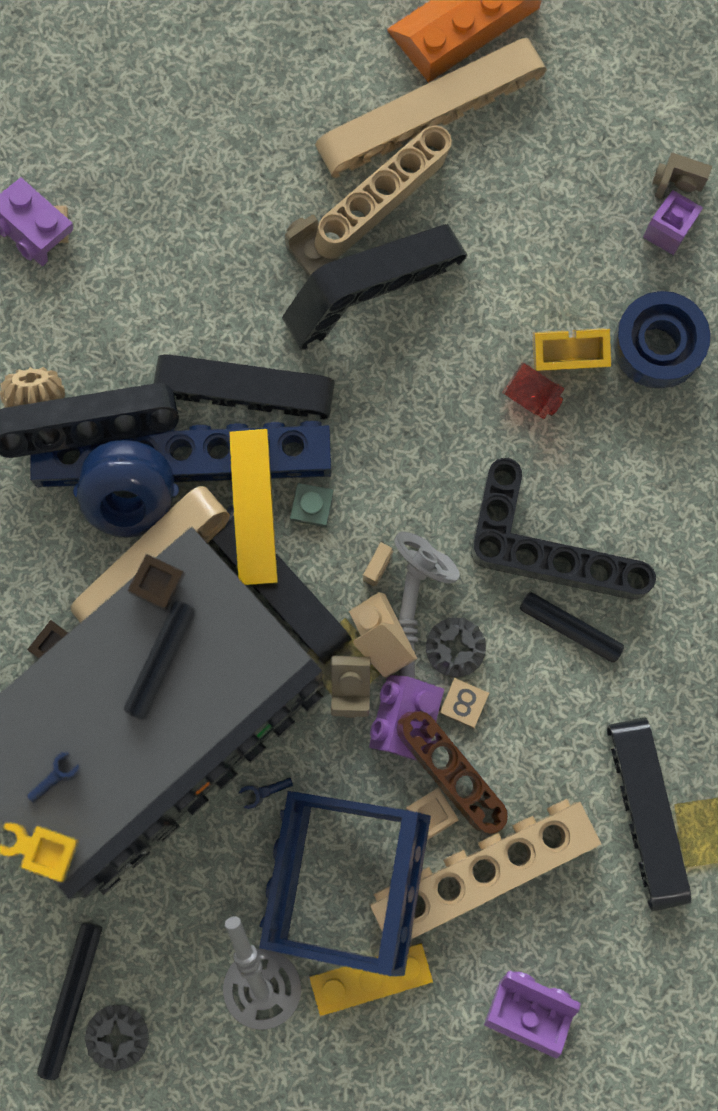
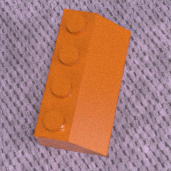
(451, 30)

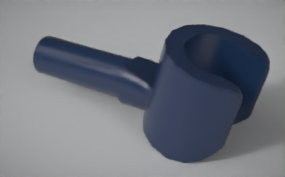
(53, 778)
(266, 791)

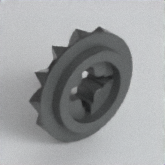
(440, 656)
(129, 1024)

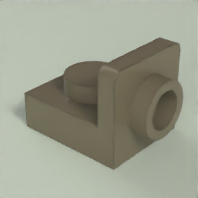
(684, 172)
(300, 243)
(350, 686)

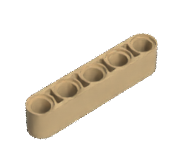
(376, 205)
(195, 509)

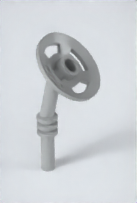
(422, 564)
(248, 972)

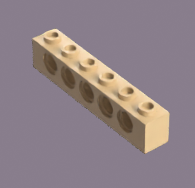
(576, 839)

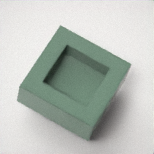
(311, 505)

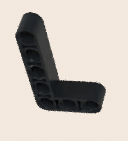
(367, 276)
(545, 551)

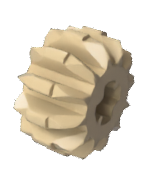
(31, 387)

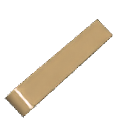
(430, 105)

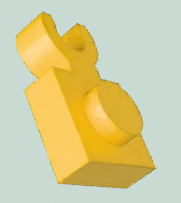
(44, 852)

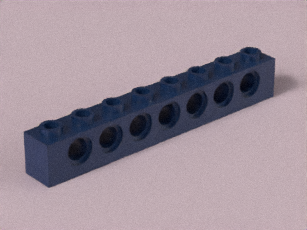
(314, 461)

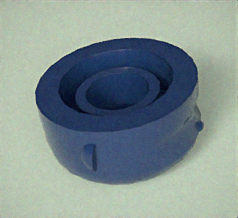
(676, 317)
(129, 468)

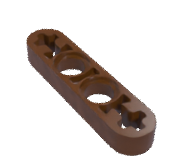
(449, 775)

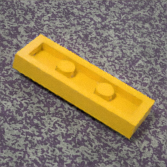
(351, 987)

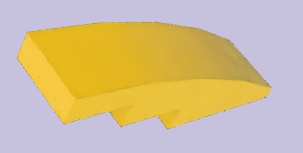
(253, 507)

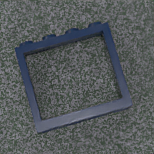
(402, 894)

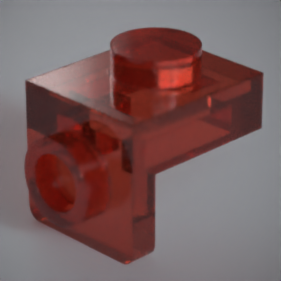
(534, 392)

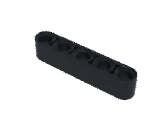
(246, 385)
(87, 420)
(292, 602)
(651, 814)

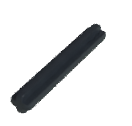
(69, 1001)

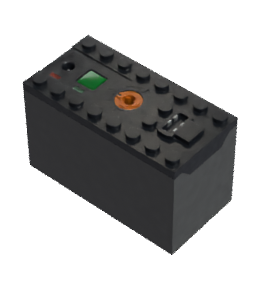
(219, 702)

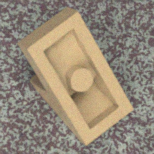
(381, 635)

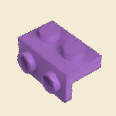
(31, 221)
(398, 697)
(532, 1013)

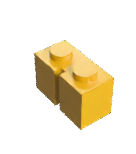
(584, 350)

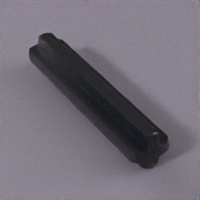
(572, 627)
(159, 660)

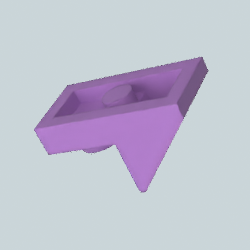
(672, 222)

